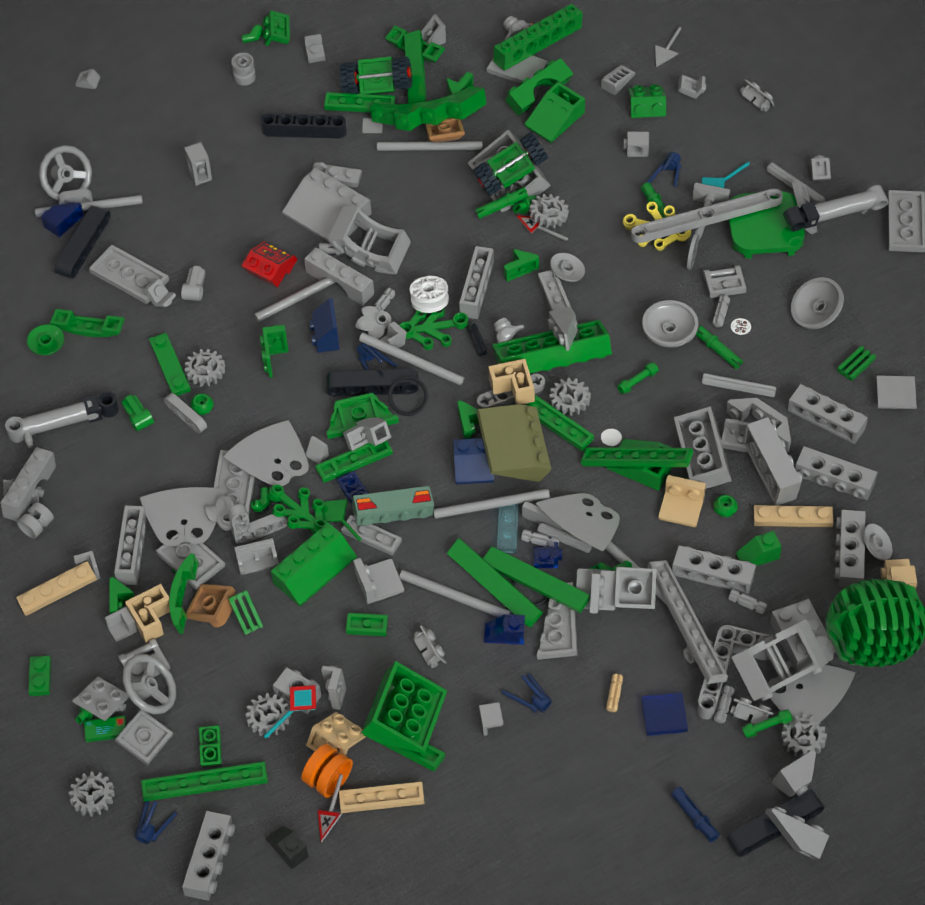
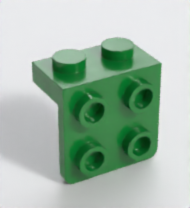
(647, 101)
(273, 342)

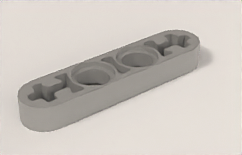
(487, 397)

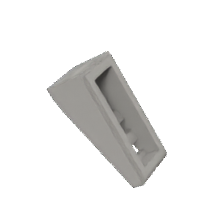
(614, 88)

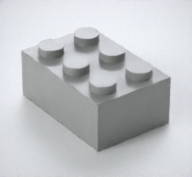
(793, 645)

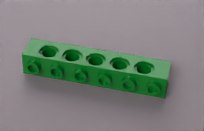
(537, 37)

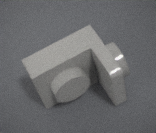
(314, 48)
(820, 168)
(158, 293)

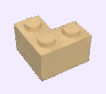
(512, 377)
(899, 571)
(147, 609)

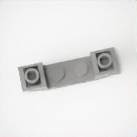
(741, 408)

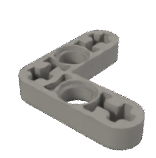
(245, 532)

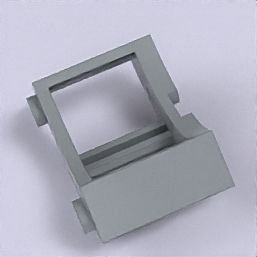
(362, 254)
(752, 674)

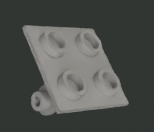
(101, 699)

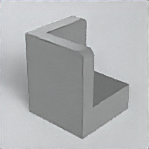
(395, 335)
(87, 556)
(120, 624)
(490, 716)

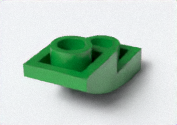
(210, 745)

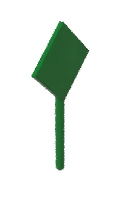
(335, 511)

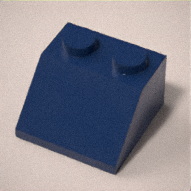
(325, 327)
(471, 462)

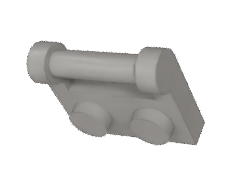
(724, 285)
(139, 669)

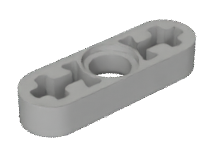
(185, 413)

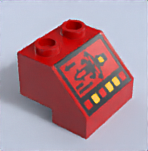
(269, 263)

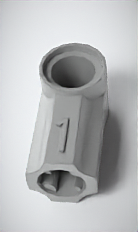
(194, 285)

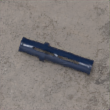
(700, 821)

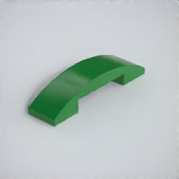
(431, 51)
(86, 325)
(186, 572)

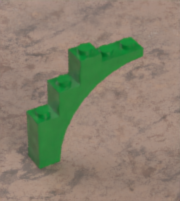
(430, 112)

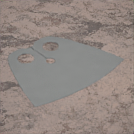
(259, 450)
(169, 507)
(571, 515)
(817, 697)

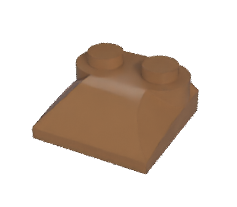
(445, 131)
(211, 604)

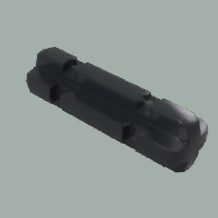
(477, 339)

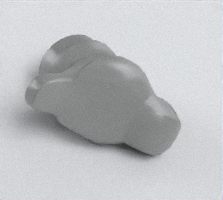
(515, 26)
(505, 330)

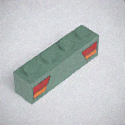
(393, 505)

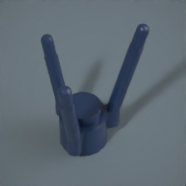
(671, 162)
(368, 353)
(540, 699)
(145, 831)

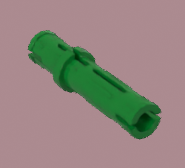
(655, 197)
(509, 199)
(713, 342)

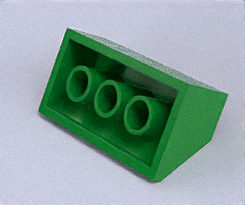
(313, 564)

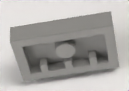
(335, 685)

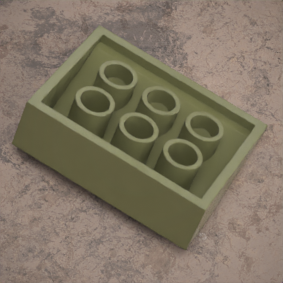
(514, 442)

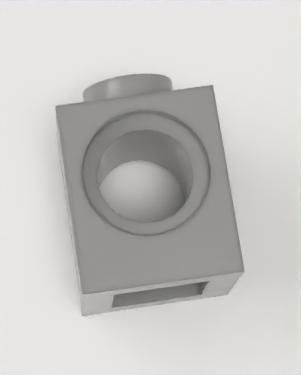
(637, 144)

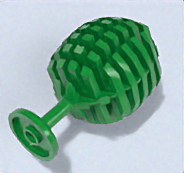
(876, 623)

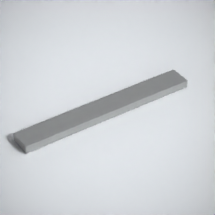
(688, 623)

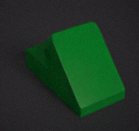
(463, 83)
(522, 264)
(468, 418)
(118, 595)

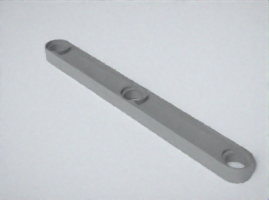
(695, 218)

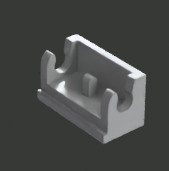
(256, 556)

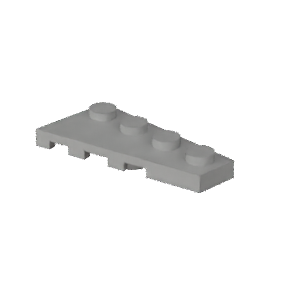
(559, 632)

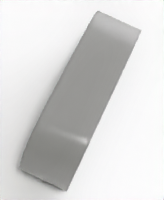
(75, 196)

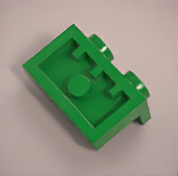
(276, 28)

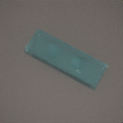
(508, 528)

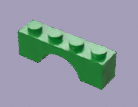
(522, 97)

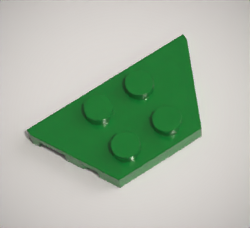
(357, 408)

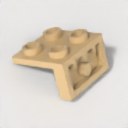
(682, 501)
(335, 731)

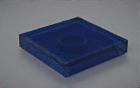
(664, 714)

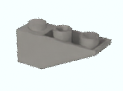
(563, 325)
(801, 837)

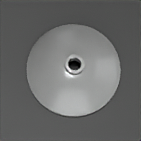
(814, 296)
(670, 323)

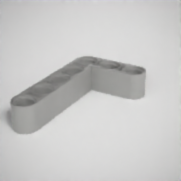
(727, 647)

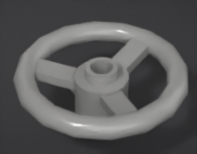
(63, 173)
(147, 685)

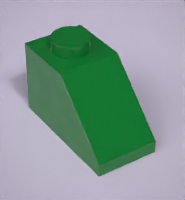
(761, 549)

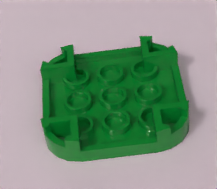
(765, 230)

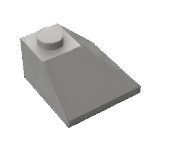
(796, 776)

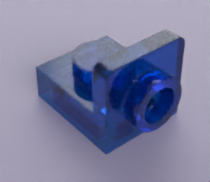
(547, 556)

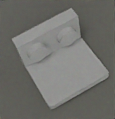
(378, 580)

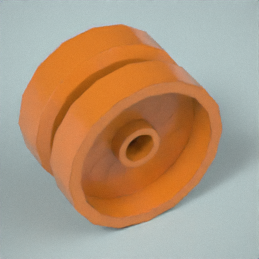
(324, 769)

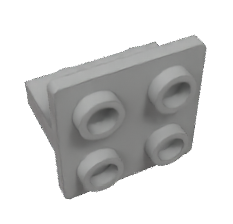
(600, 587)

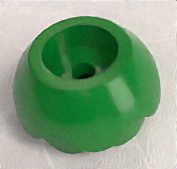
(198, 407)
(725, 511)

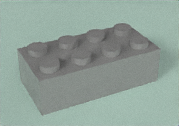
(701, 433)
(772, 461)

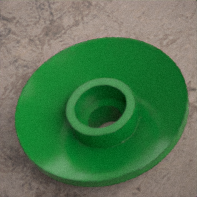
(46, 334)

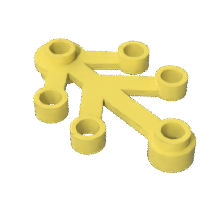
(656, 215)

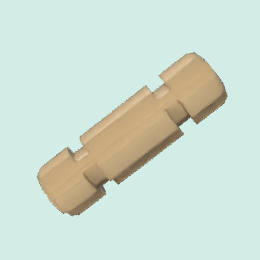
(614, 692)

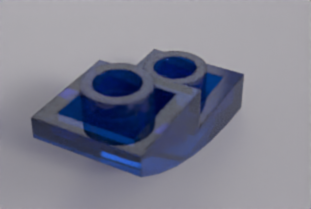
(351, 486)

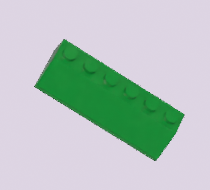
(544, 351)

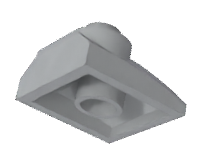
(635, 587)

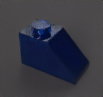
(62, 217)
(505, 630)

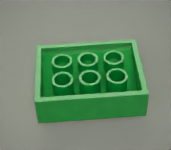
(404, 709)

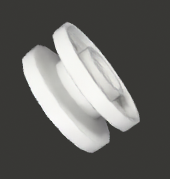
(429, 294)

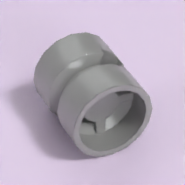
(243, 69)
(35, 520)

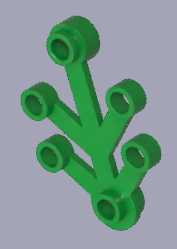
(431, 328)
(315, 523)

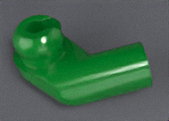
(254, 35)
(261, 504)

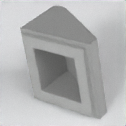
(88, 79)
(317, 450)

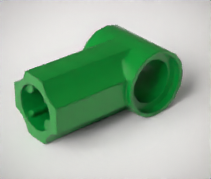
(139, 417)

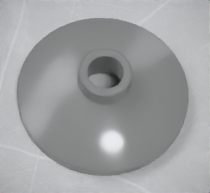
(567, 267)
(877, 542)

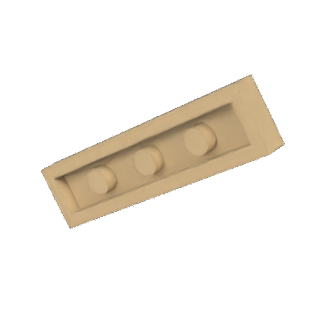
(793, 516)
(56, 588)
(381, 797)

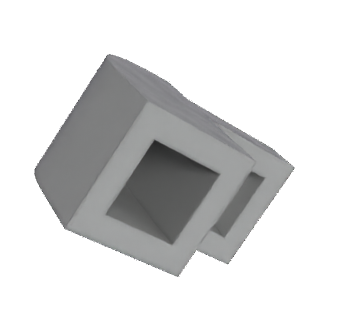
(367, 431)

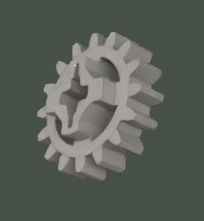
(548, 211)
(203, 367)
(570, 397)
(266, 712)
(802, 742)
(87, 786)

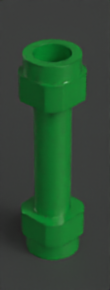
(649, 370)
(751, 730)

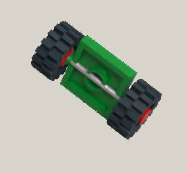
(376, 75)
(510, 164)

